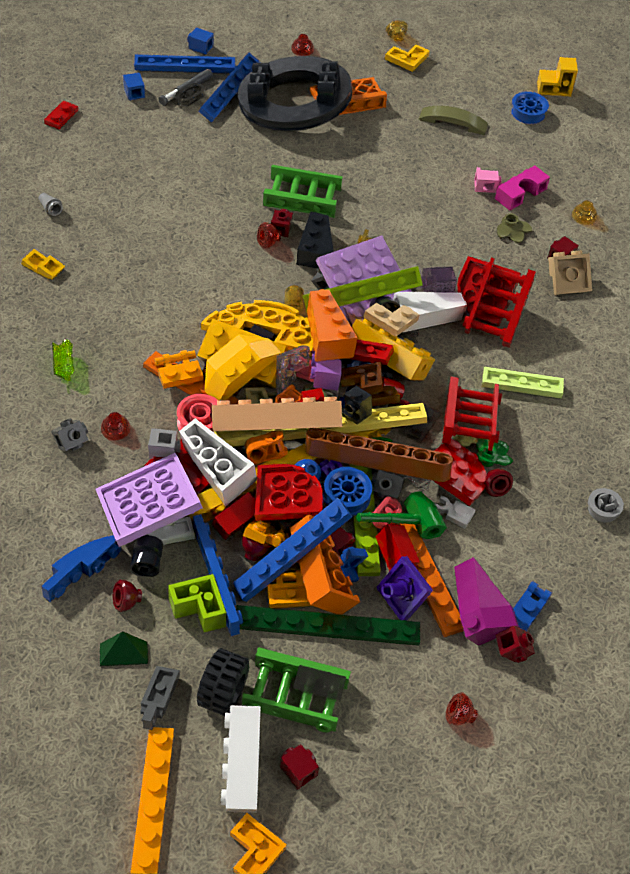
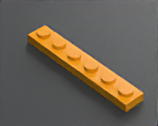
(152, 801)

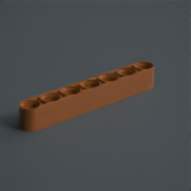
(378, 454)

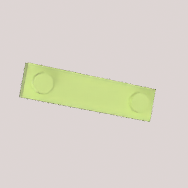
(523, 382)

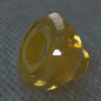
(397, 30)
(585, 213)

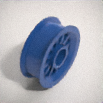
(529, 107)
(350, 480)

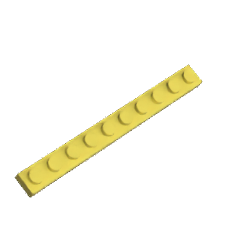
(380, 418)

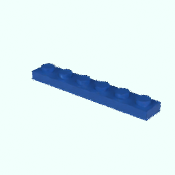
(184, 63)
(228, 88)
(292, 550)
(215, 566)

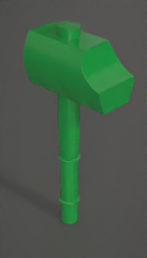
(421, 512)

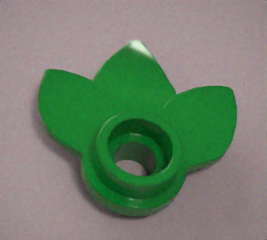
(497, 455)

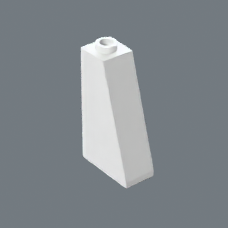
(433, 307)

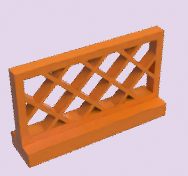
(362, 101)

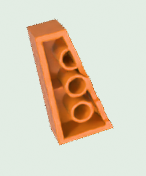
(329, 328)
(324, 578)

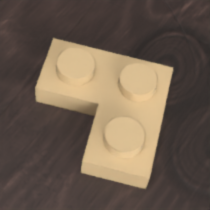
(391, 322)

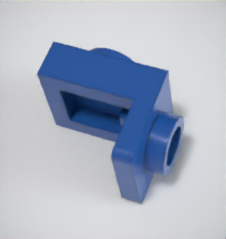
(351, 559)

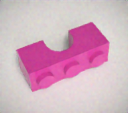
(512, 192)

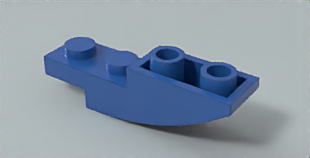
(85, 559)

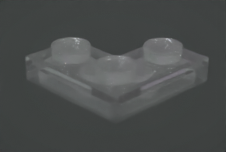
(288, 364)

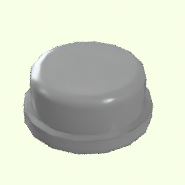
(605, 505)

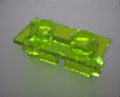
(62, 360)

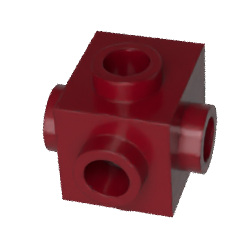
(515, 644)

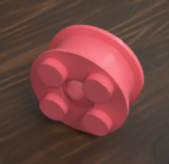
(198, 407)

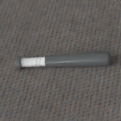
(199, 78)

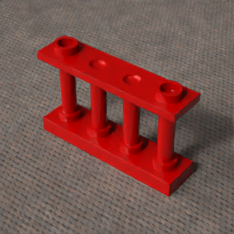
(512, 316)
(451, 416)

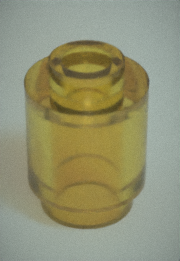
(294, 297)

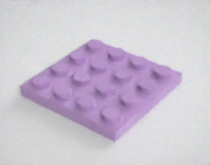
(356, 264)
(148, 499)

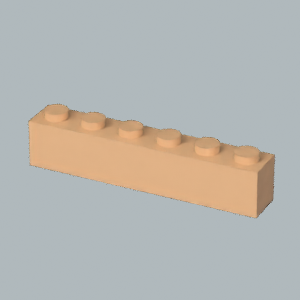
(277, 415)

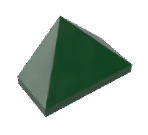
(123, 650)

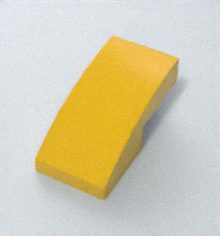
(47, 267)

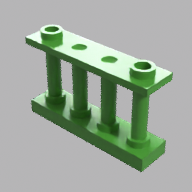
(299, 202)
(288, 666)

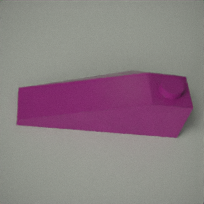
(481, 604)

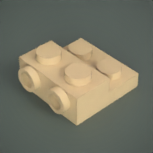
(570, 272)

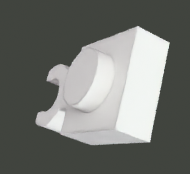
(456, 513)

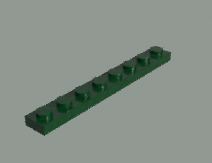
(330, 625)

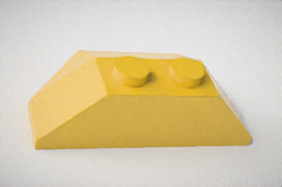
(237, 364)

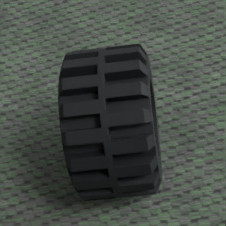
(222, 681)

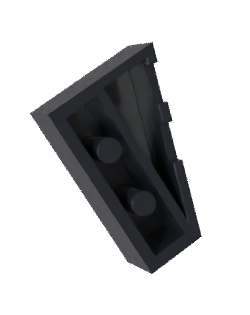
(315, 240)

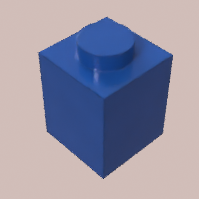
(200, 40)
(134, 86)

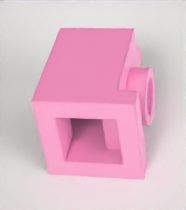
(486, 180)

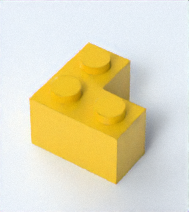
(559, 81)

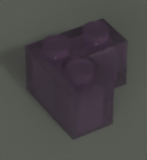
(438, 279)

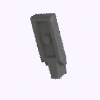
(158, 695)

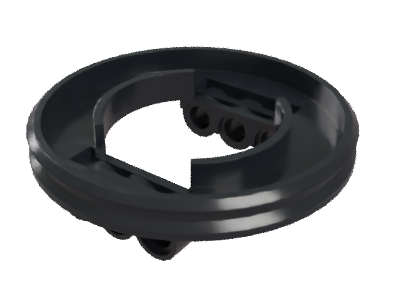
(332, 98)

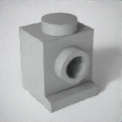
(163, 443)

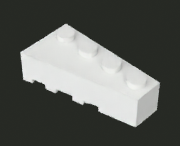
(219, 462)
(242, 759)

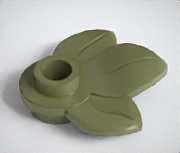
(513, 228)

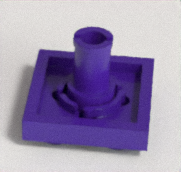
(398, 588)

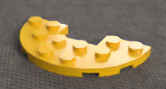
(275, 317)

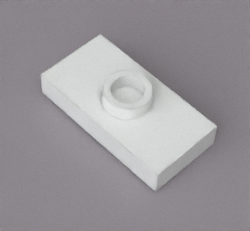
(175, 532)

